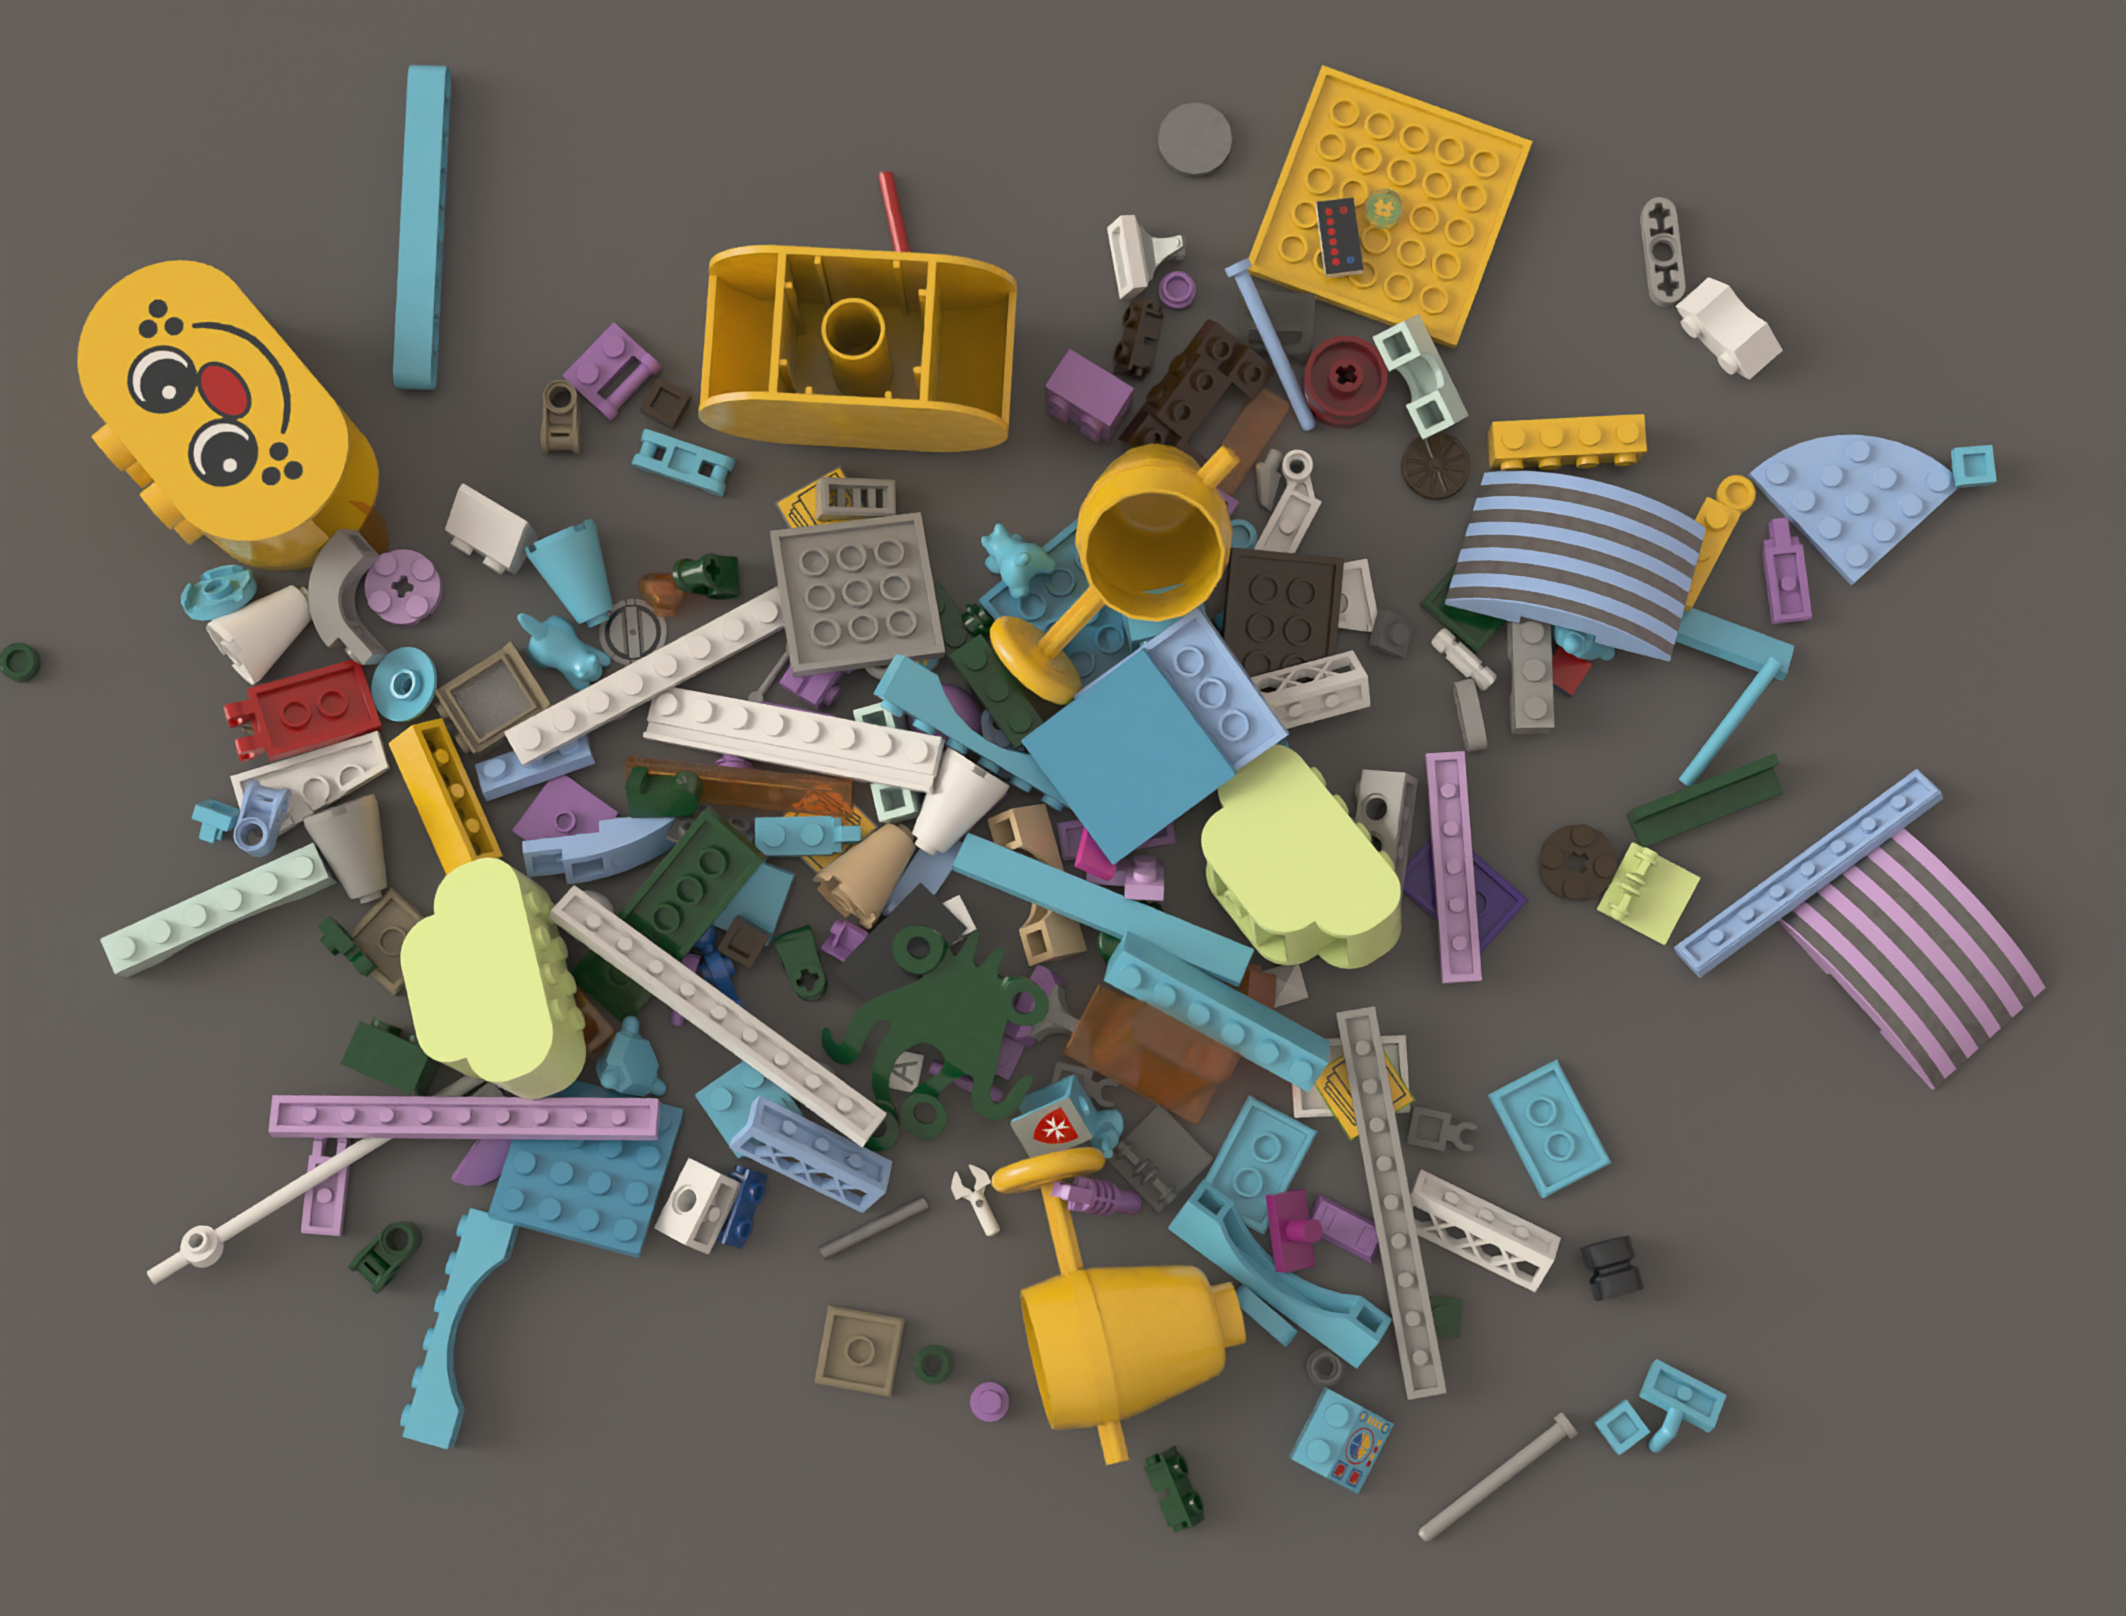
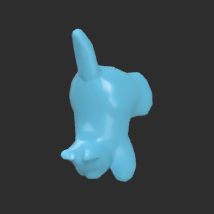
(1015, 560)
(558, 647)

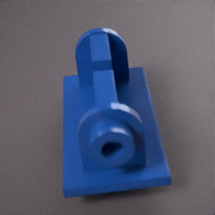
(739, 1221)

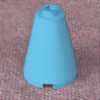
(575, 571)

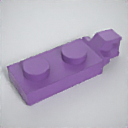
(1785, 575)

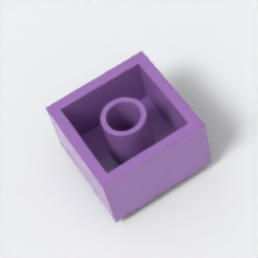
(1088, 397)

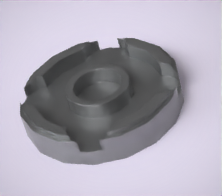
(1194, 140)

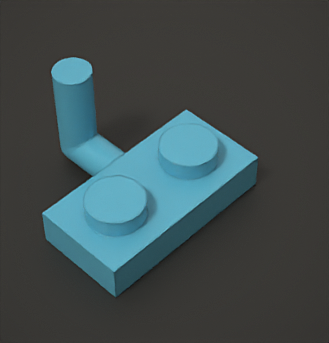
(1682, 1399)

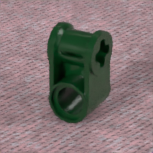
(709, 576)
(801, 957)
(382, 1259)

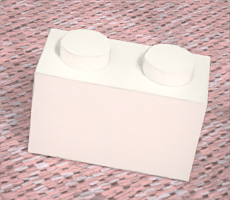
(489, 530)

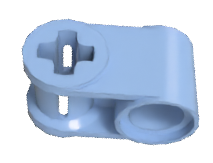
(261, 815)

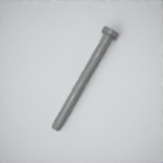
(1498, 1477)

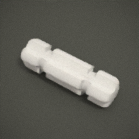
(1464, 659)

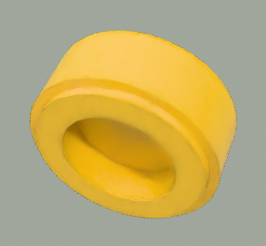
(1736, 493)

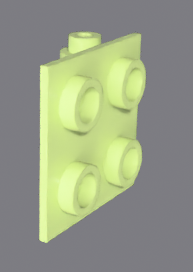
(1648, 893)

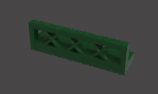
(1705, 801)

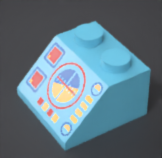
(1341, 1440)

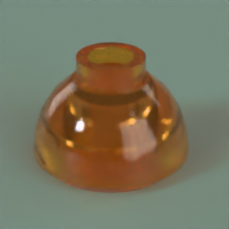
(661, 593)

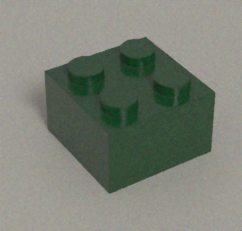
(387, 1057)

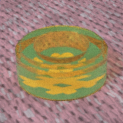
(1383, 208)

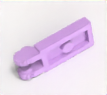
(326, 1201)

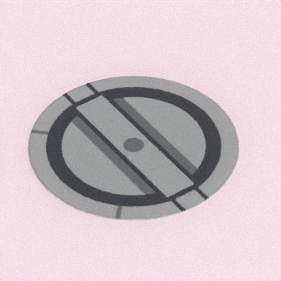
(632, 631)

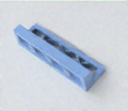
(817, 1151)

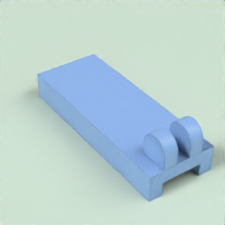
(924, 868)

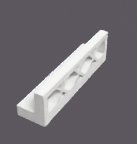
(1323, 697)
(1482, 1225)

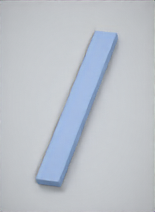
(1808, 873)

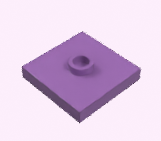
(563, 810)

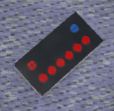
(1339, 237)

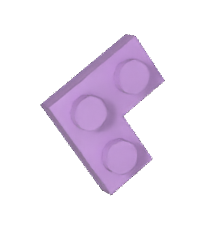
(1141, 877)

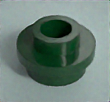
(921, 1368)

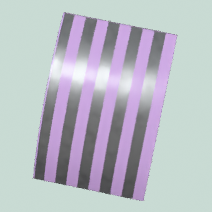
(1916, 955)

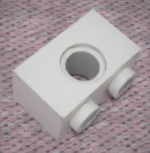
(698, 1206)

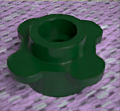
(977, 619)

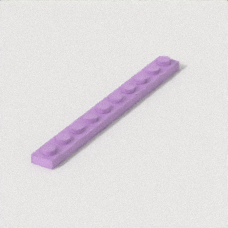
(464, 1117)

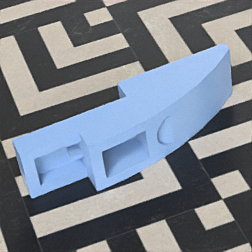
(592, 856)

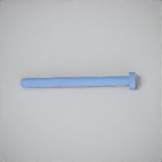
(1271, 342)

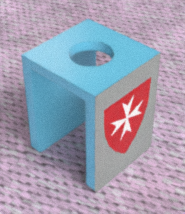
(1055, 1118)

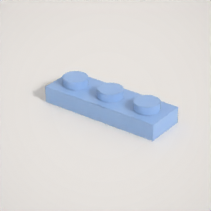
(506, 774)

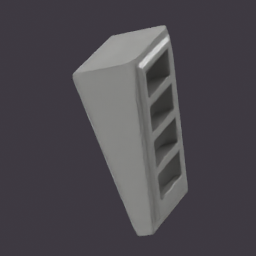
(855, 485)

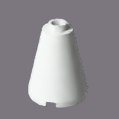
(261, 631)
(958, 802)

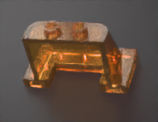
(1151, 1053)

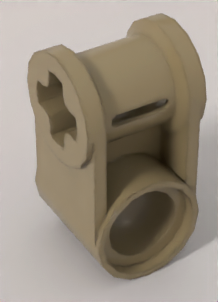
(561, 426)

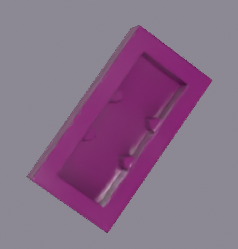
(1292, 1230)

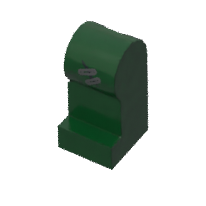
(662, 794)

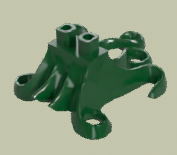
(956, 1010)

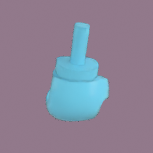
(1108, 1130)

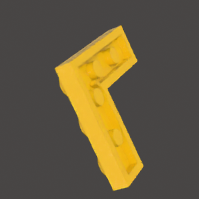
(1719, 525)

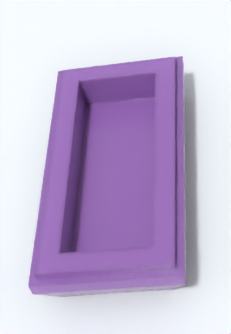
(1346, 1228)

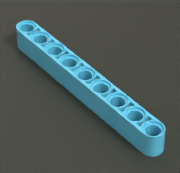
(422, 227)

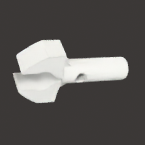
(977, 1199)

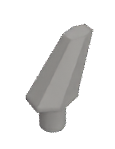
(1268, 479)

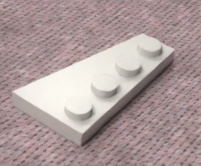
(317, 777)

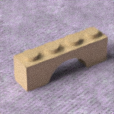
(1045, 934)

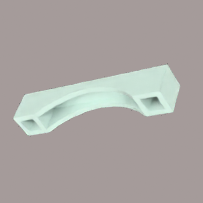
(251, 893)

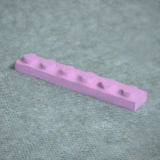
(1453, 867)

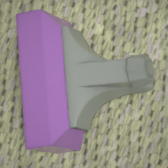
(1057, 1020)

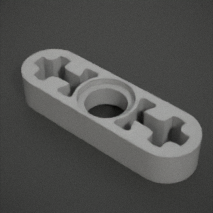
(1669, 224)

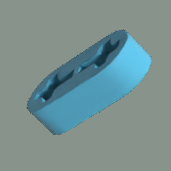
(1265, 1316)

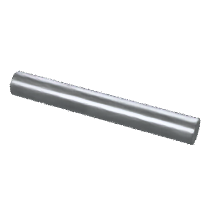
(873, 1227)

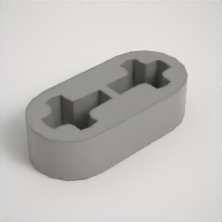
(1469, 715)

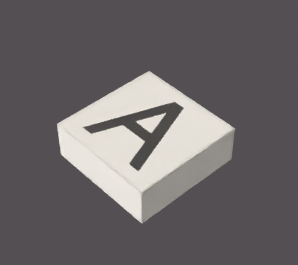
(906, 1072)

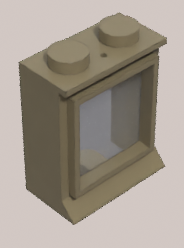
(491, 700)

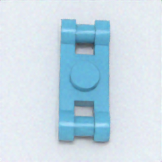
(683, 462)

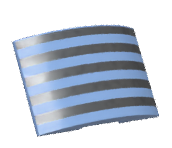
(1578, 559)

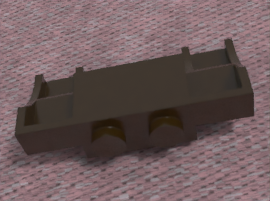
(1194, 387)

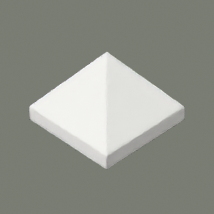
(1289, 984)

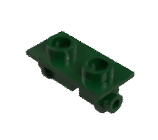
(1184, 1505)

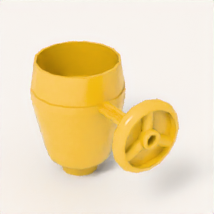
(1140, 529)
(1114, 1335)

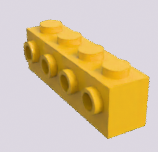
(1567, 442)
(444, 795)

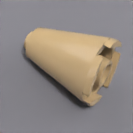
(867, 874)

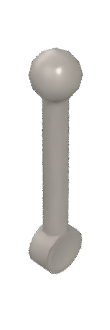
(758, 696)

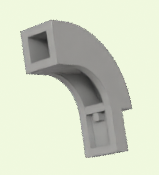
(333, 592)

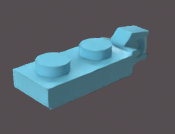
(803, 836)

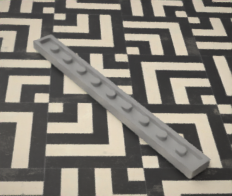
(1391, 1203)

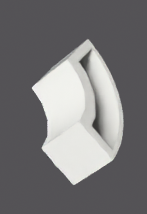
(1728, 328)

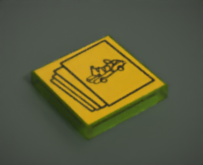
(1336, 1093)

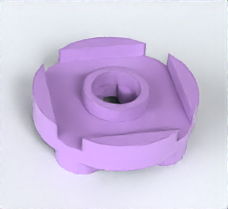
(416, 604)

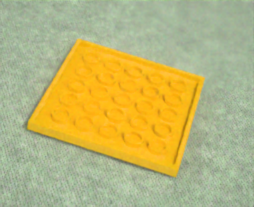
(1453, 191)

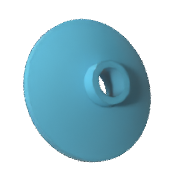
(393, 681)

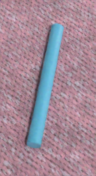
(1730, 722)

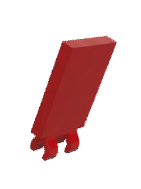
(304, 712)

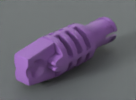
(1097, 1196)

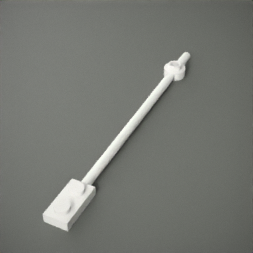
(214, 1240)

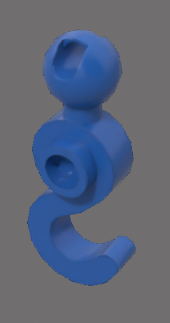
(717, 968)

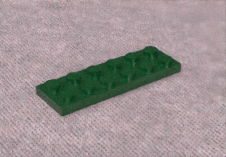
(676, 906)

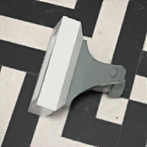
(1139, 254)

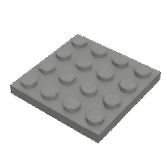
(856, 594)

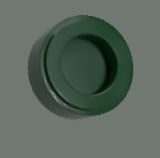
(20, 662)

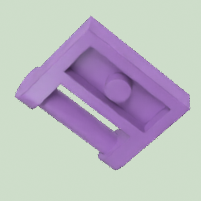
(604, 363)

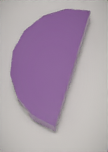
(482, 1162)

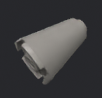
(352, 845)

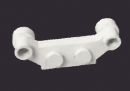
(1294, 508)

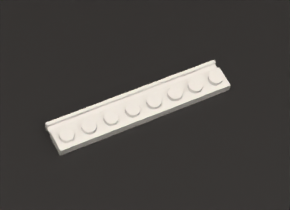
(795, 739)

